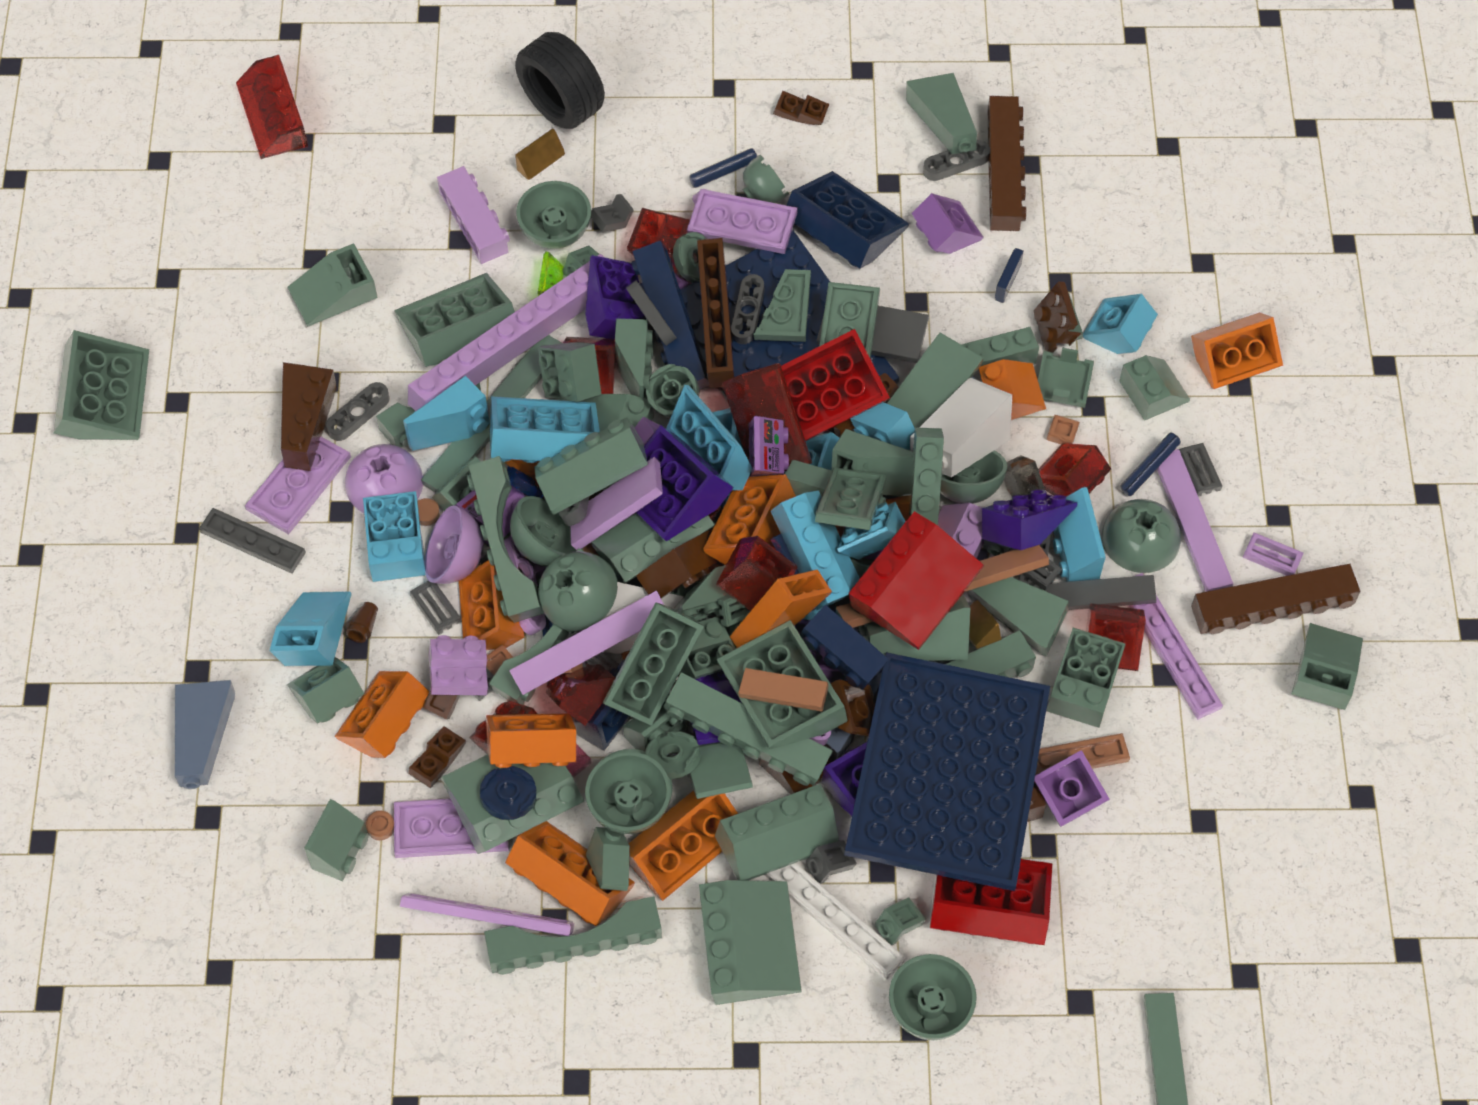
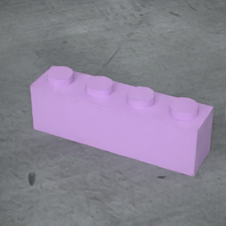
(473, 215)

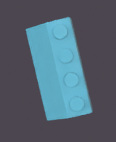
(709, 438)
(815, 545)

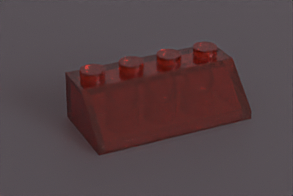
(271, 108)
(765, 395)

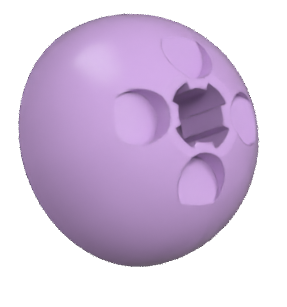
(396, 474)
(453, 547)

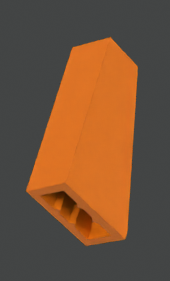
(786, 600)

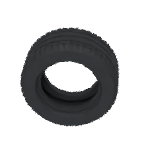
(560, 80)

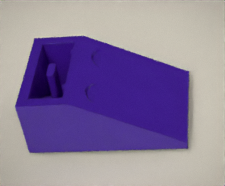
(609, 297)
(1024, 519)

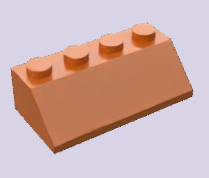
(748, 515)
(679, 843)
(562, 870)

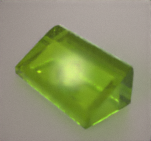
(550, 272)

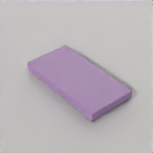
(743, 221)
(292, 492)
(618, 503)
(431, 830)

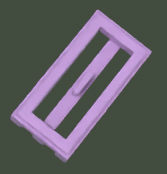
(1270, 558)

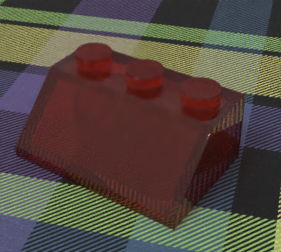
(581, 691)

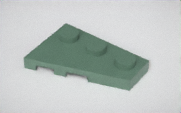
(788, 310)

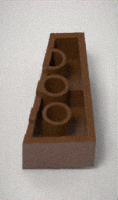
(305, 409)
(679, 567)

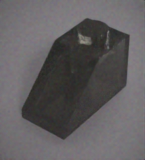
(1022, 476)

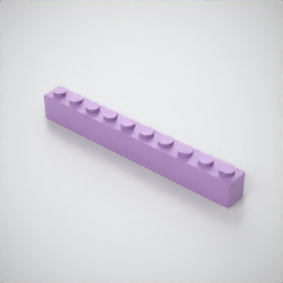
(505, 339)

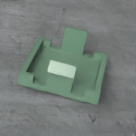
(1065, 377)

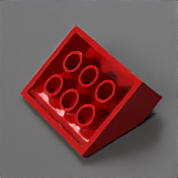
(833, 384)
(915, 581)
(995, 911)

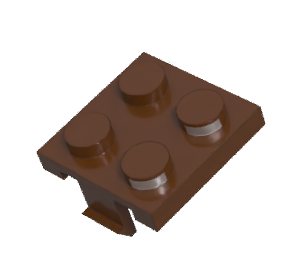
(1056, 318)

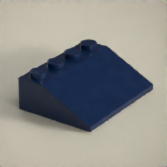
(845, 219)

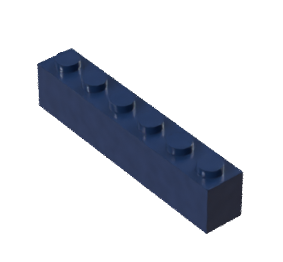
(662, 288)

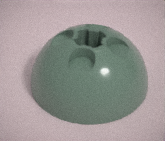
(553, 214)
(976, 481)
(538, 532)
(1141, 536)
(577, 590)
(628, 779)
(939, 984)

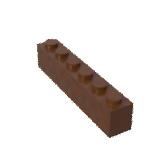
(1005, 163)
(715, 311)
(1275, 599)

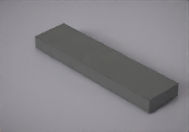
(252, 540)
(1109, 591)

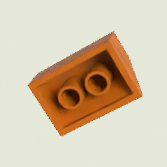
(1238, 349)
(482, 610)
(383, 713)
(531, 739)

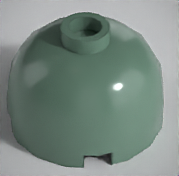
(762, 182)
(667, 386)

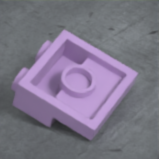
(458, 666)

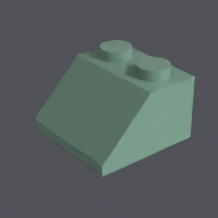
(1152, 386)
(326, 690)
(336, 841)

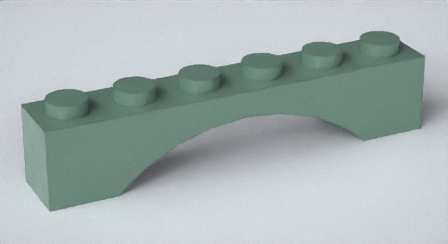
(492, 489)
(504, 683)
(515, 948)

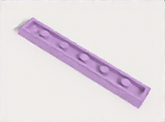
(1194, 523)
(584, 645)
(1179, 660)
(487, 914)

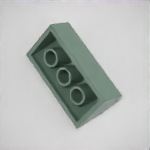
(590, 465)
(636, 545)
(653, 663)
(777, 833)

